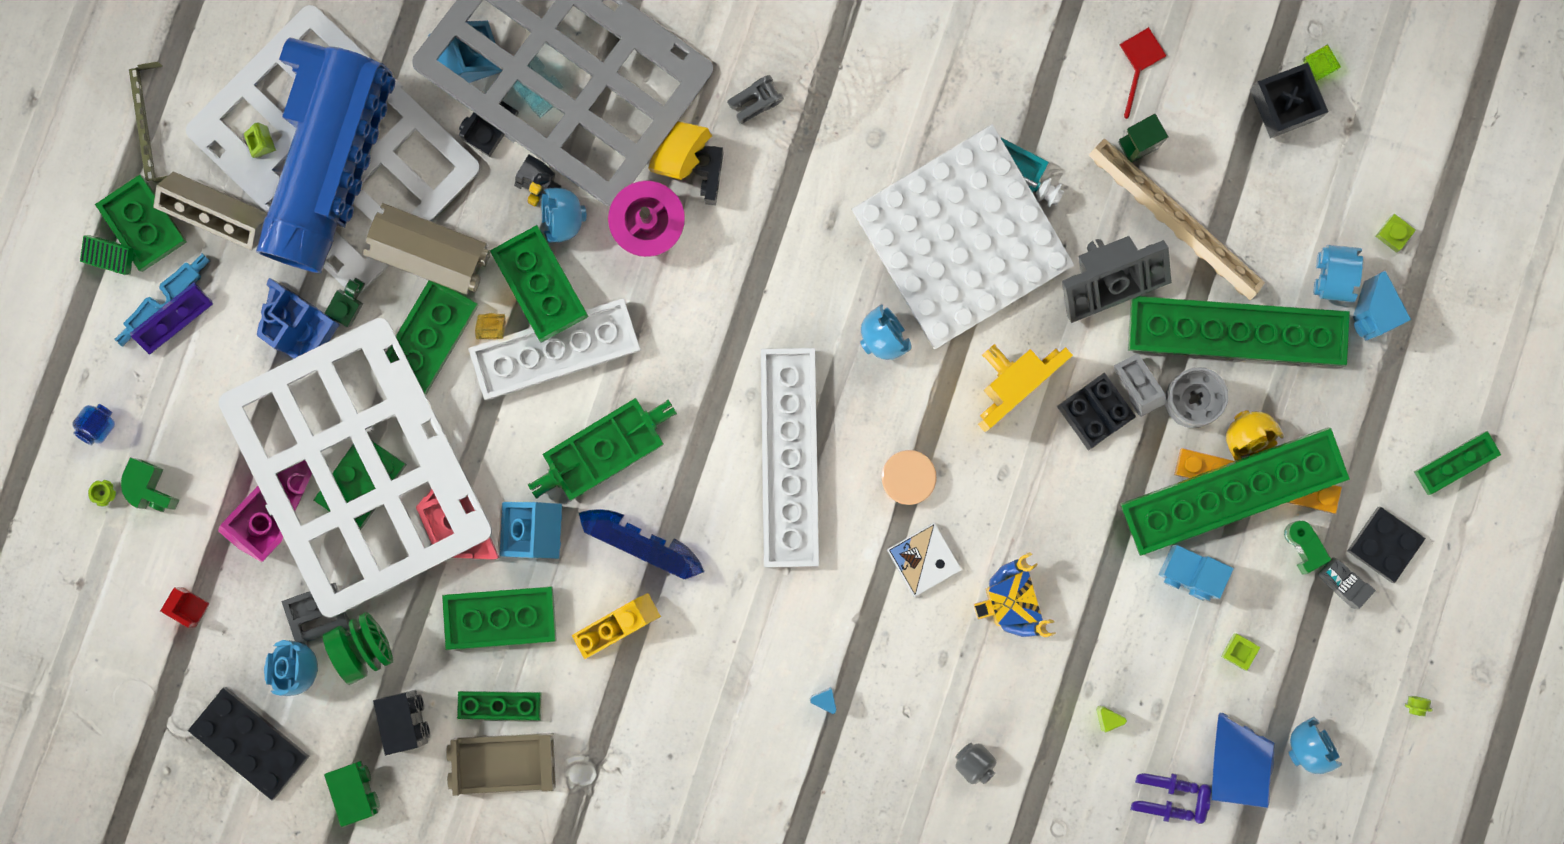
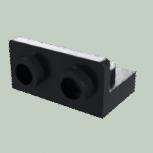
(481, 133)

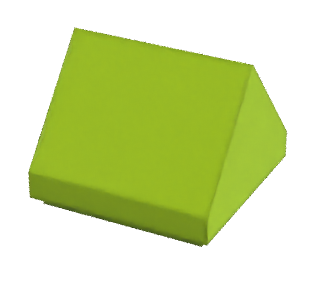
(259, 140)
(1108, 719)

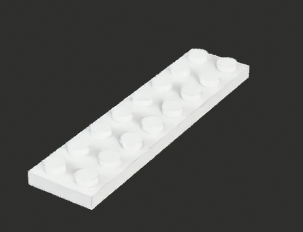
(789, 457)

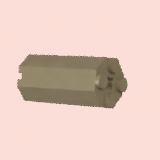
(426, 249)

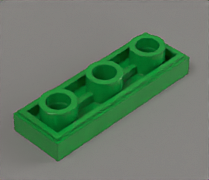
(515, 705)

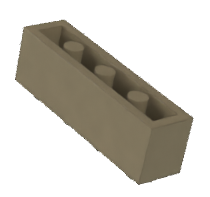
(210, 210)

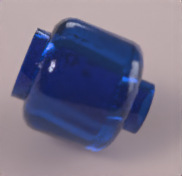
(93, 424)

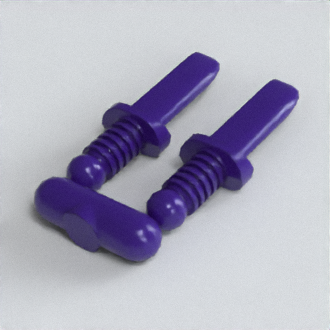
(1167, 810)

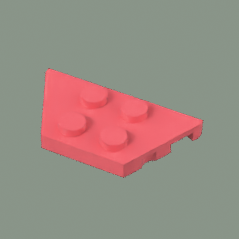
(439, 527)

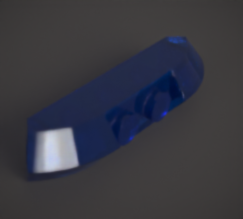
(607, 527)

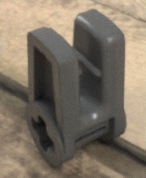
(757, 91)

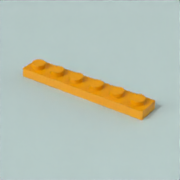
(1194, 463)

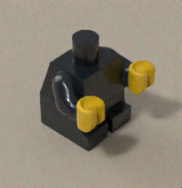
(536, 177)

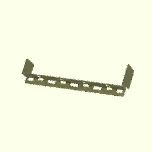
(139, 116)

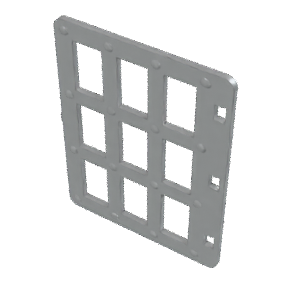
(635, 33)

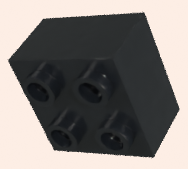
(1289, 100)
(401, 722)

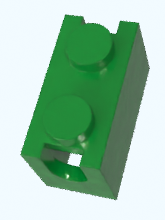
(352, 793)

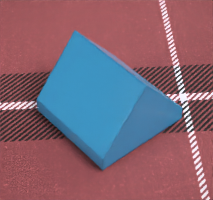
(824, 700)

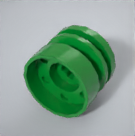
(352, 651)

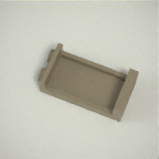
(501, 763)

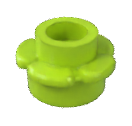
(96, 488)
(1418, 705)

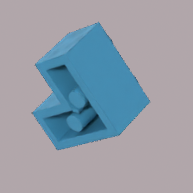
(1201, 575)

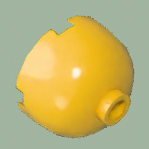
(1252, 433)

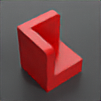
(184, 607)

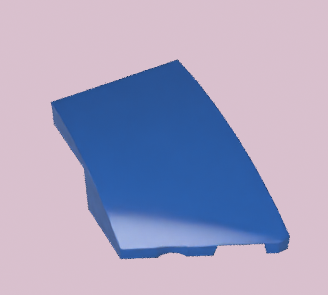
(292, 322)
(1241, 765)

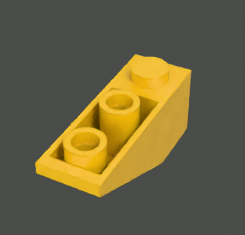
(616, 625)

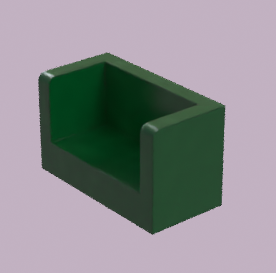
(1143, 138)

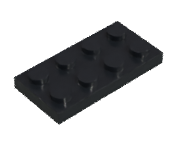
(248, 743)

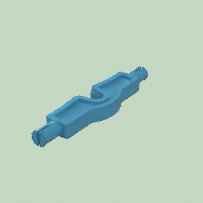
(170, 288)

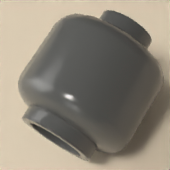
(975, 763)

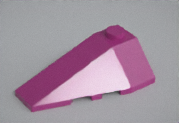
(252, 526)

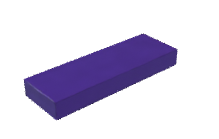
(171, 318)

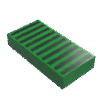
(106, 254)

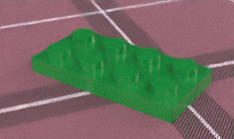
(539, 283)
(432, 331)
(499, 618)

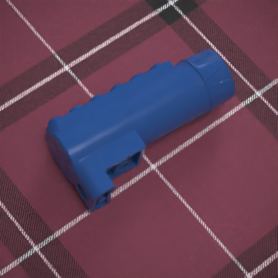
(336, 119)

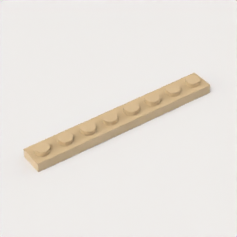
(1177, 219)

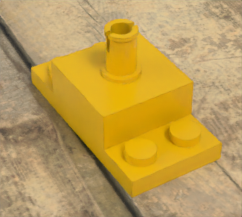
(1016, 380)

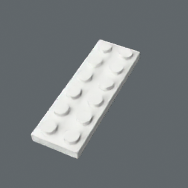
(523, 361)

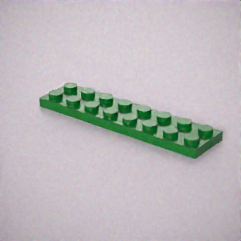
(1238, 331)
(1235, 491)

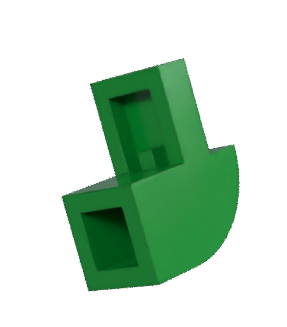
(139, 486)

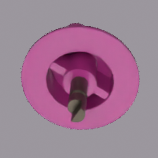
(646, 218)

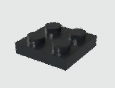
(1386, 544)

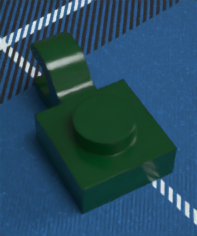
(344, 303)

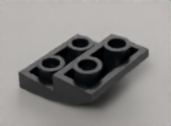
(1096, 411)

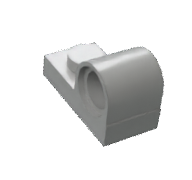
(1141, 385)

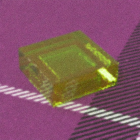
(1322, 62)

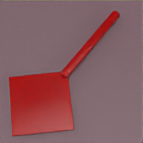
(1142, 52)

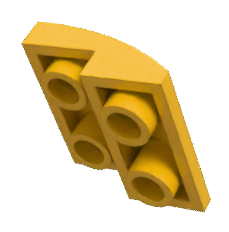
(677, 152)

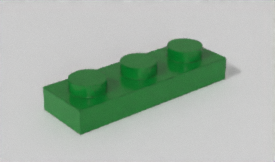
(1457, 463)

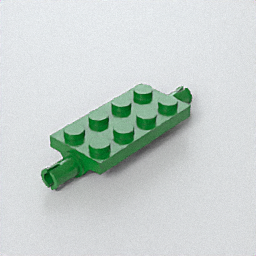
(602, 449)

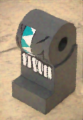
(1346, 583)

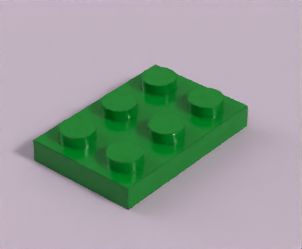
(138, 224)
(355, 480)

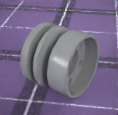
(1211, 391)

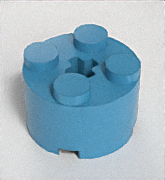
(1339, 273)

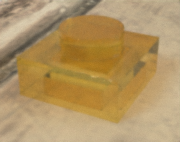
(490, 326)

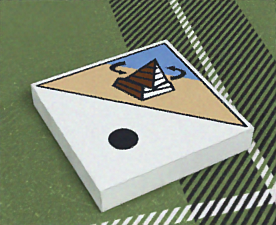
(924, 559)

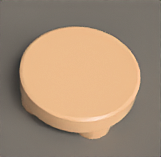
(908, 477)

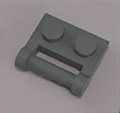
(304, 609)

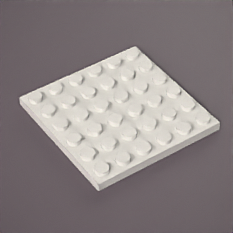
(963, 236)

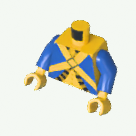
(1014, 601)

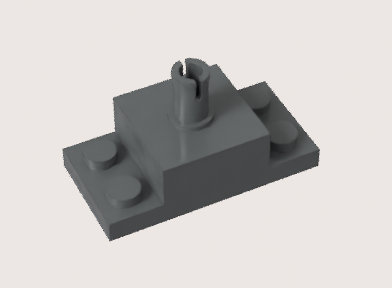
(1114, 276)

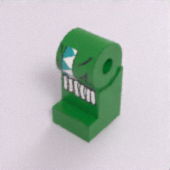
(1307, 545)

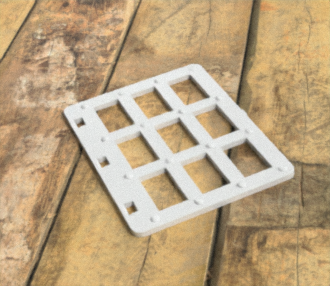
(257, 174)
(434, 455)

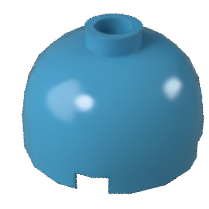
(562, 214)
(883, 334)
(290, 668)
(1313, 748)

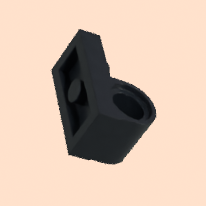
(710, 187)

